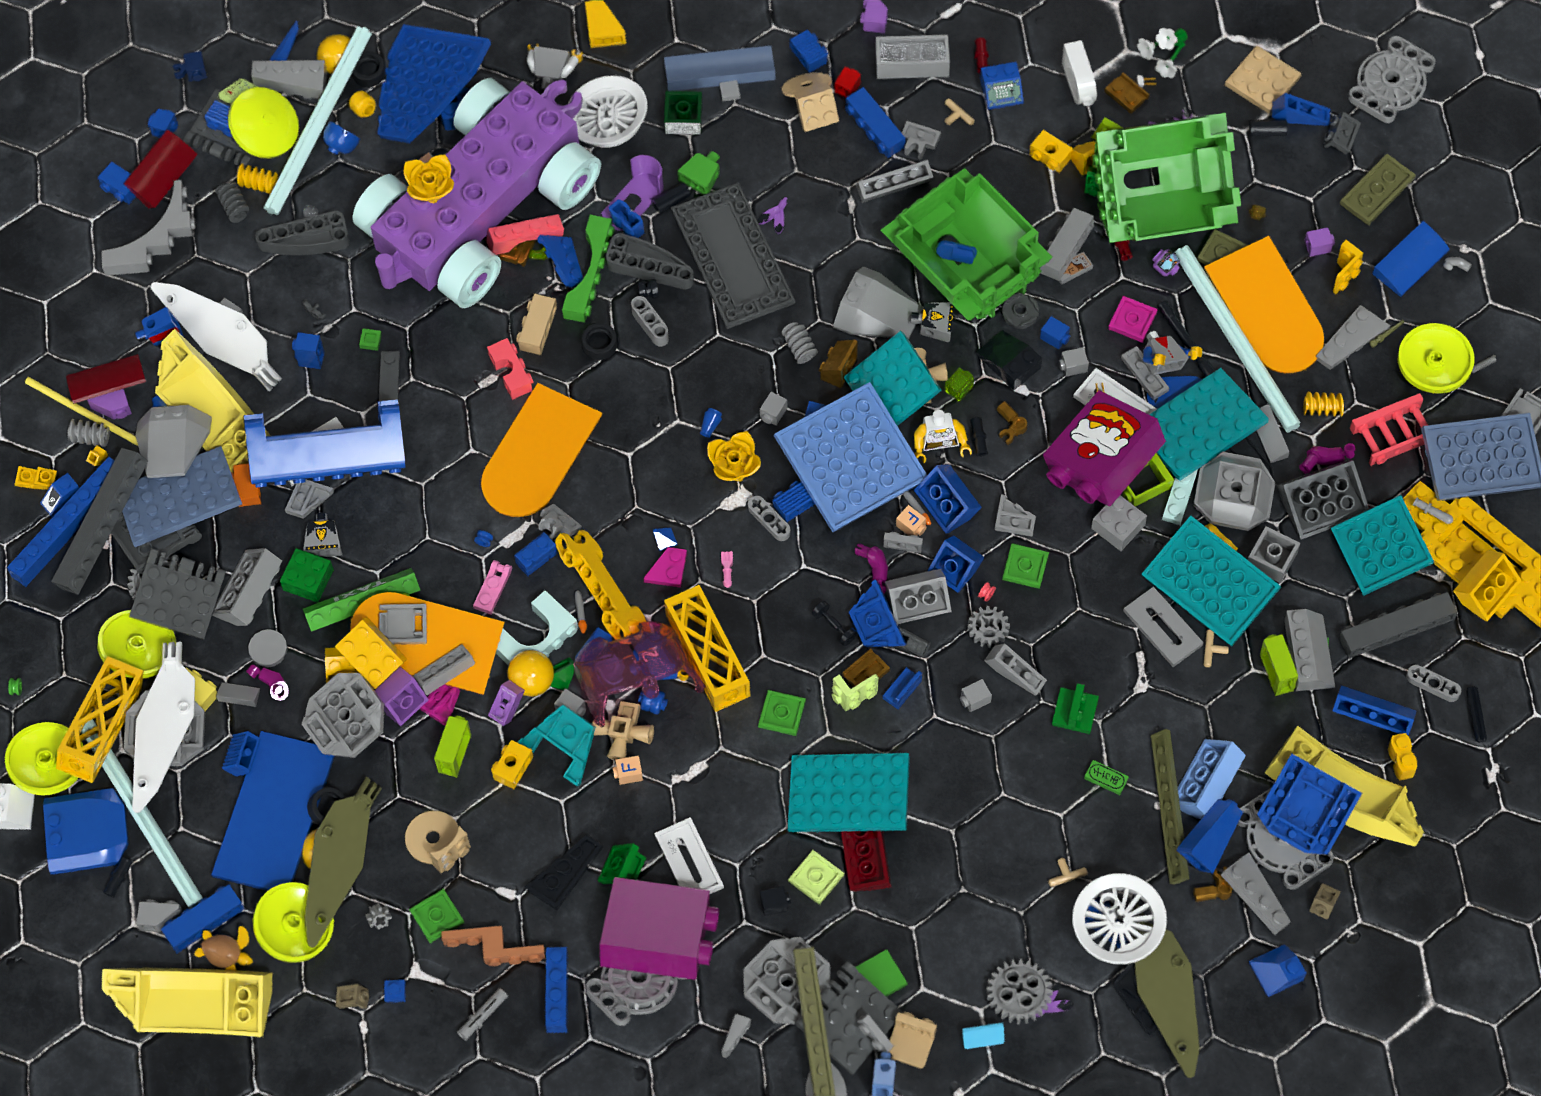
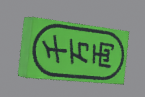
(1106, 777)

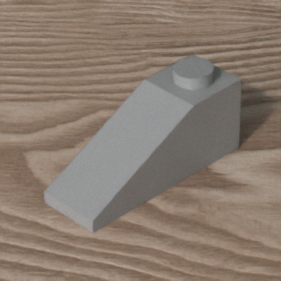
(1015, 669)

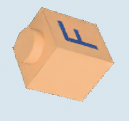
(911, 522)
(628, 770)

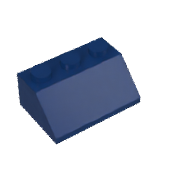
(947, 498)

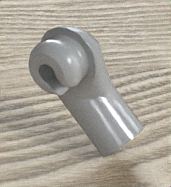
(1456, 261)

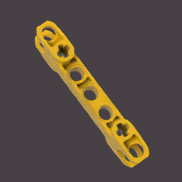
(587, 561)

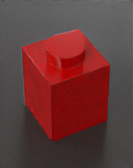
(847, 82)

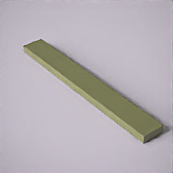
(1169, 805)
(813, 1022)

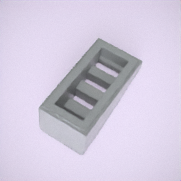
(737, 1030)

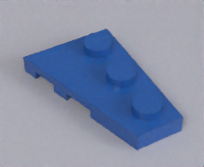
(564, 257)

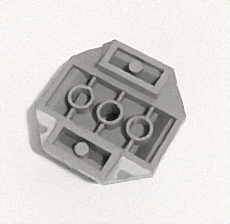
(1229, 508)
(328, 710)
(191, 744)
(765, 976)

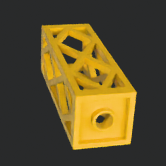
(732, 690)
(70, 753)

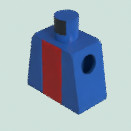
(158, 326)

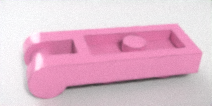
(492, 587)

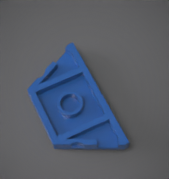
(875, 619)

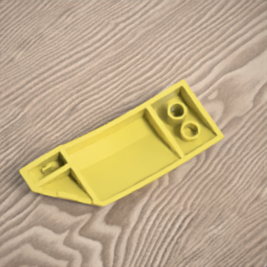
(193, 381)
(1383, 805)
(191, 999)

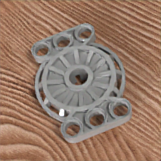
(1383, 68)
(1277, 852)
(627, 994)

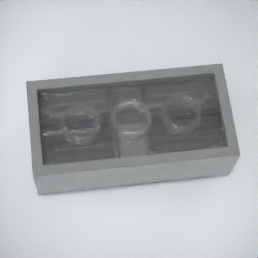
(912, 56)

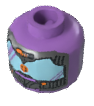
(1166, 262)

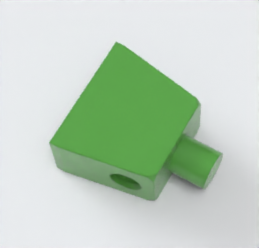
(700, 172)

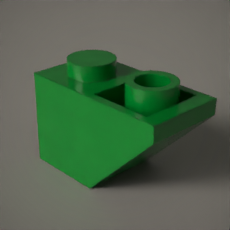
(1091, 187)

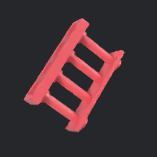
(1379, 419)

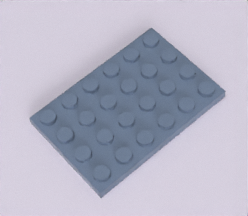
(1483, 456)
(175, 502)

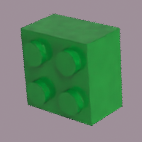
(306, 575)

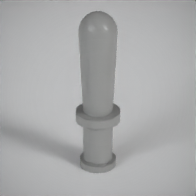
(1446, 518)

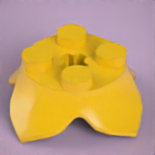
(435, 170)
(740, 447)

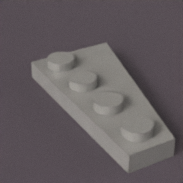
(1351, 337)
(1254, 890)

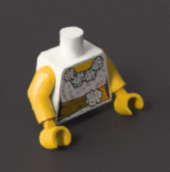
(939, 432)

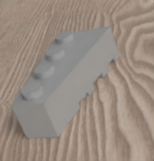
(300, 78)

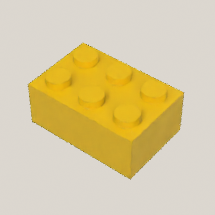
(371, 652)

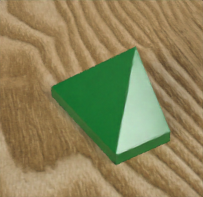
(563, 674)

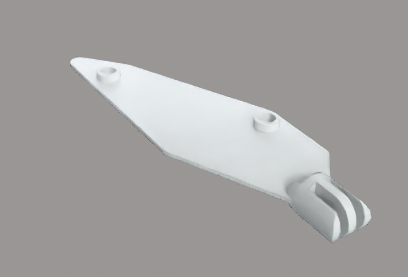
(220, 331)
(162, 724)

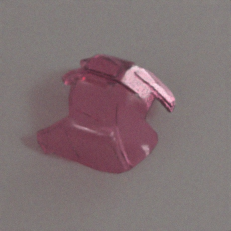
(612, 667)

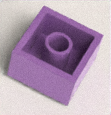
(401, 696)

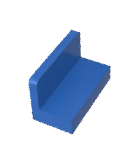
(902, 688)

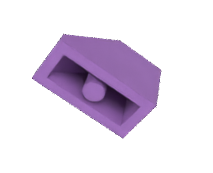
(112, 405)

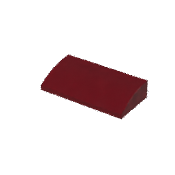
(160, 169)
(105, 378)
(866, 860)

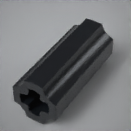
(1271, 127)
(670, 197)

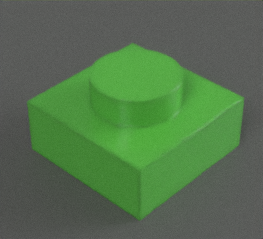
(370, 339)

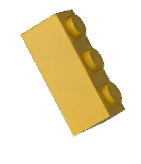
(1487, 584)

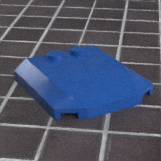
(1307, 807)
(85, 830)

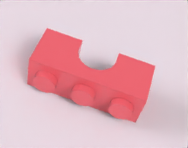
(504, 355)

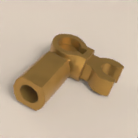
(1018, 425)
(1222, 889)

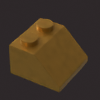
(839, 362)

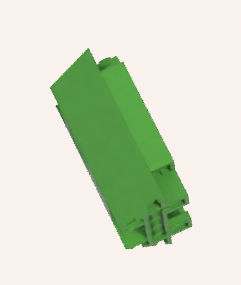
(1192, 171)
(974, 217)

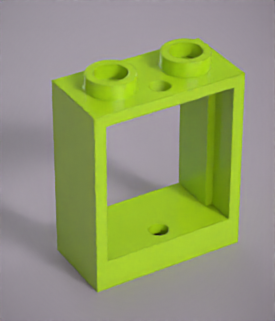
(1163, 476)
(1278, 664)
(453, 746)

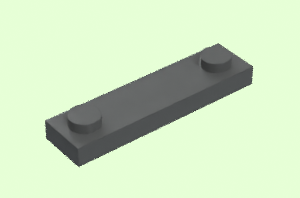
(389, 375)

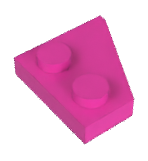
(668, 568)
(441, 703)

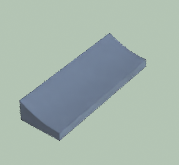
(713, 68)

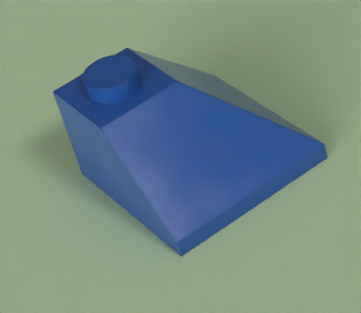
(1278, 970)

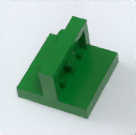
(1075, 709)
(622, 863)

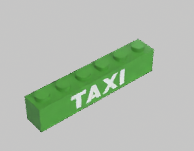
(346, 604)

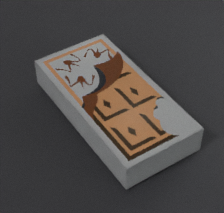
(1078, 266)

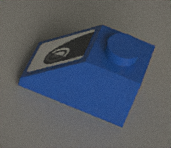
(59, 494)

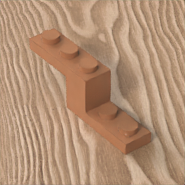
(493, 945)

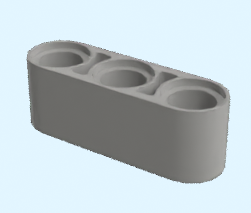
(648, 313)

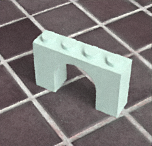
(560, 625)

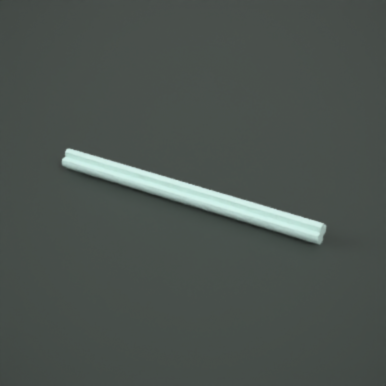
(317, 121)
(1237, 339)
(148, 826)

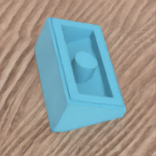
(983, 1035)

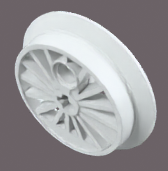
(609, 115)
(1135, 949)

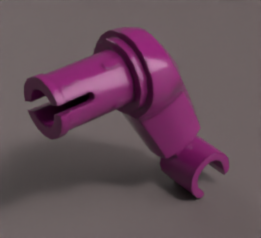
(1326, 456)
(877, 561)
(277, 686)

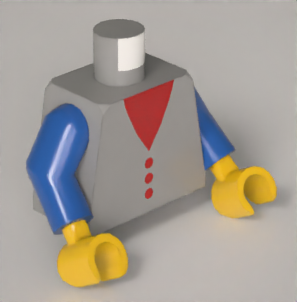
(1166, 355)

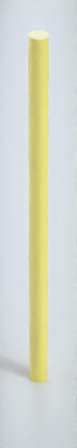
(81, 410)

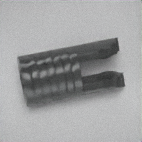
(915, 643)

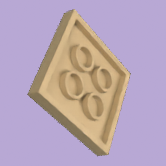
(1262, 78)

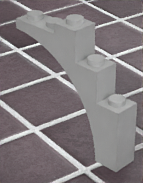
(137, 256)

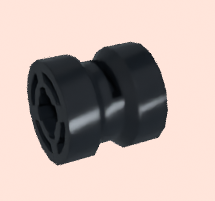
(648, 289)

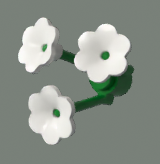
(1165, 39)

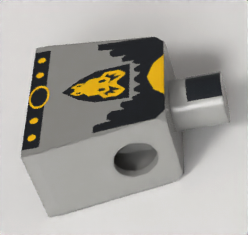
(935, 320)
(322, 537)

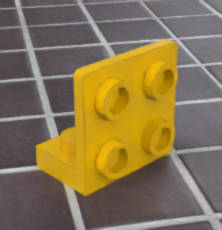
(1350, 261)

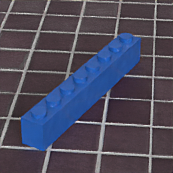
(58, 529)

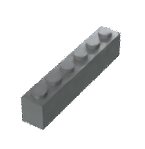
(1398, 624)

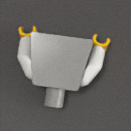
(551, 63)

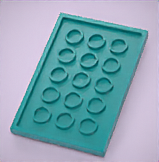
(1205, 423)
(1211, 581)
(849, 792)

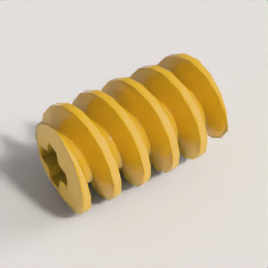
(256, 180)
(1323, 403)

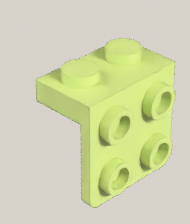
(853, 697)

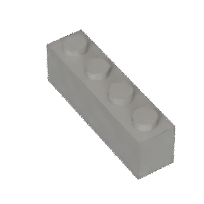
(894, 181)
(1067, 243)

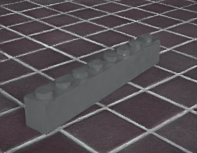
(99, 521)

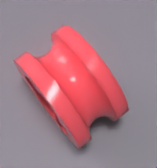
(987, 592)

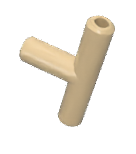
(958, 112)
(1210, 648)
(1066, 874)

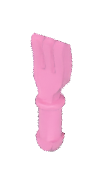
(727, 562)

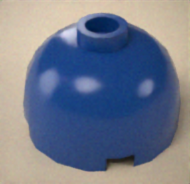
(339, 139)

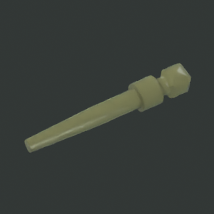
(1378, 339)

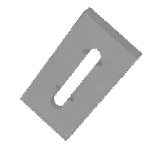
(1171, 652)

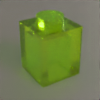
(959, 384)

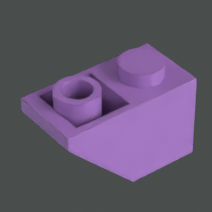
(874, 16)

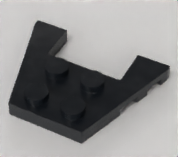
(1127, 988)

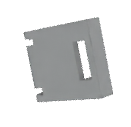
(1527, 404)
(399, 623)

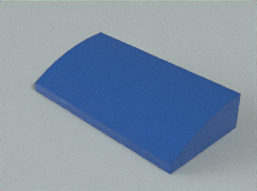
(1411, 259)

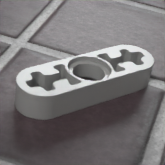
(770, 526)
(1431, 675)

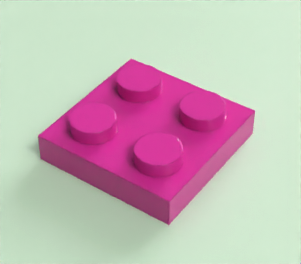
(1132, 319)

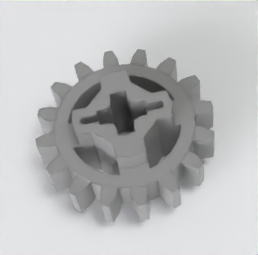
(990, 634)

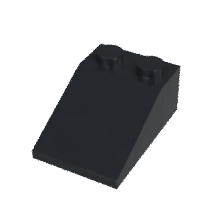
(1010, 359)

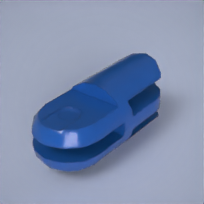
(956, 252)

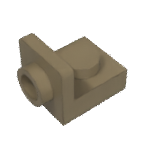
(1324, 901)
(352, 996)

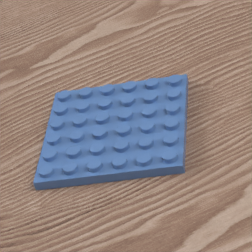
(851, 457)

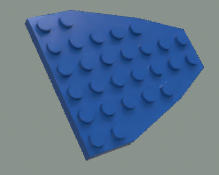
(424, 77)

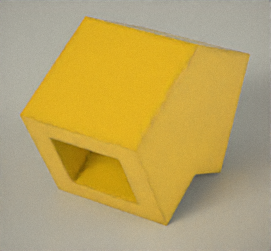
(97, 456)

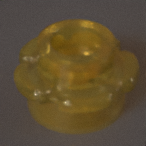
(1257, 212)

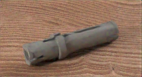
(489, 1006)

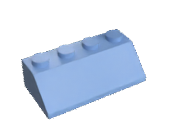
(1208, 776)

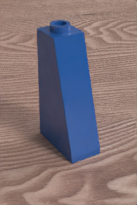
(1211, 835)

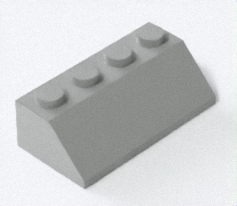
(247, 586)
(1309, 649)

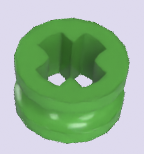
(15, 686)

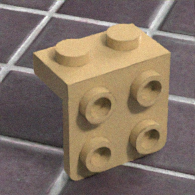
(912, 1039)

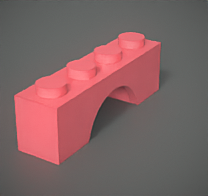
(505, 237)

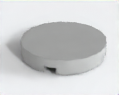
(267, 648)

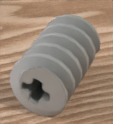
(799, 342)
(88, 434)

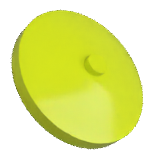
(263, 122)
(1436, 358)
(133, 643)
(33, 759)
(281, 924)

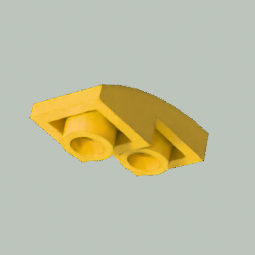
(35, 479)

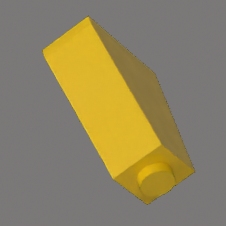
(602, 25)

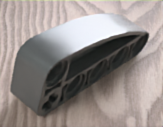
(308, 242)
(647, 256)

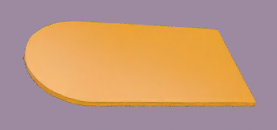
(1268, 306)
(537, 452)
(445, 631)

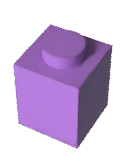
(1319, 242)

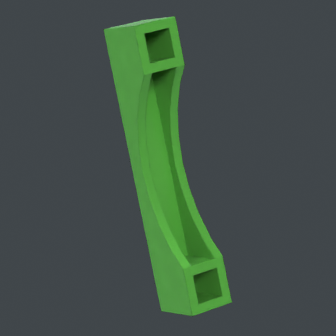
(578, 300)

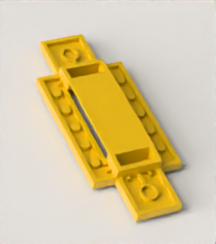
(1459, 549)

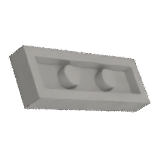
(1151, 383)

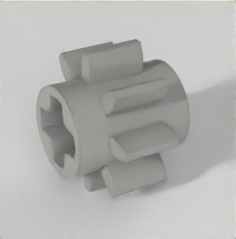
(378, 916)

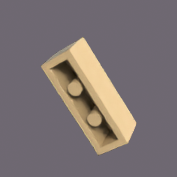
(536, 324)

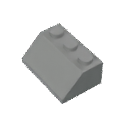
(918, 596)

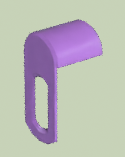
(646, 183)

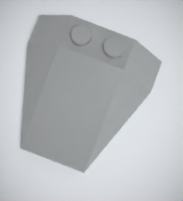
(875, 307)
(171, 439)

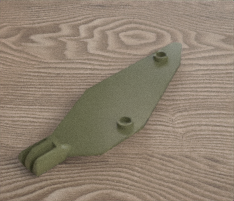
(337, 858)
(1168, 994)

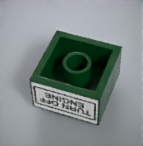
(683, 112)

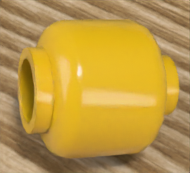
(362, 104)

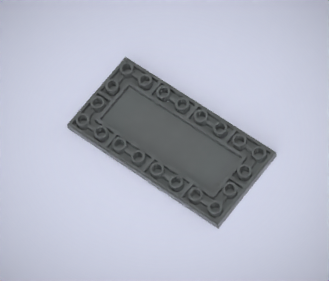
(732, 255)

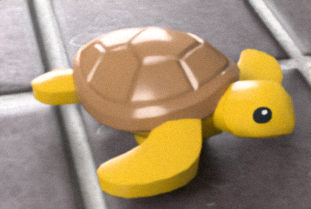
(224, 950)

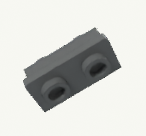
(1341, 132)

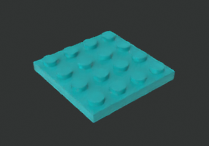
(897, 377)
(1382, 545)

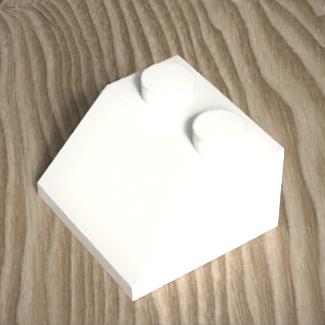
(15, 807)

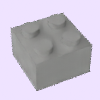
(1119, 522)
(1274, 553)

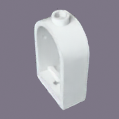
(1079, 73)

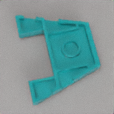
(568, 733)

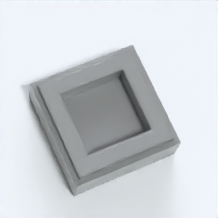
(729, 90)

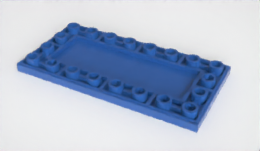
(272, 813)

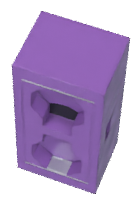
(506, 703)

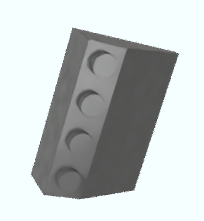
(1323, 498)

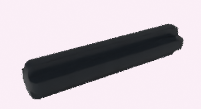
(1476, 714)

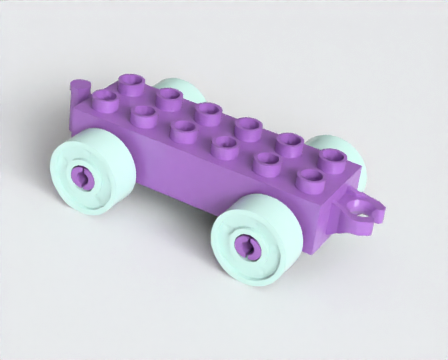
(506, 152)

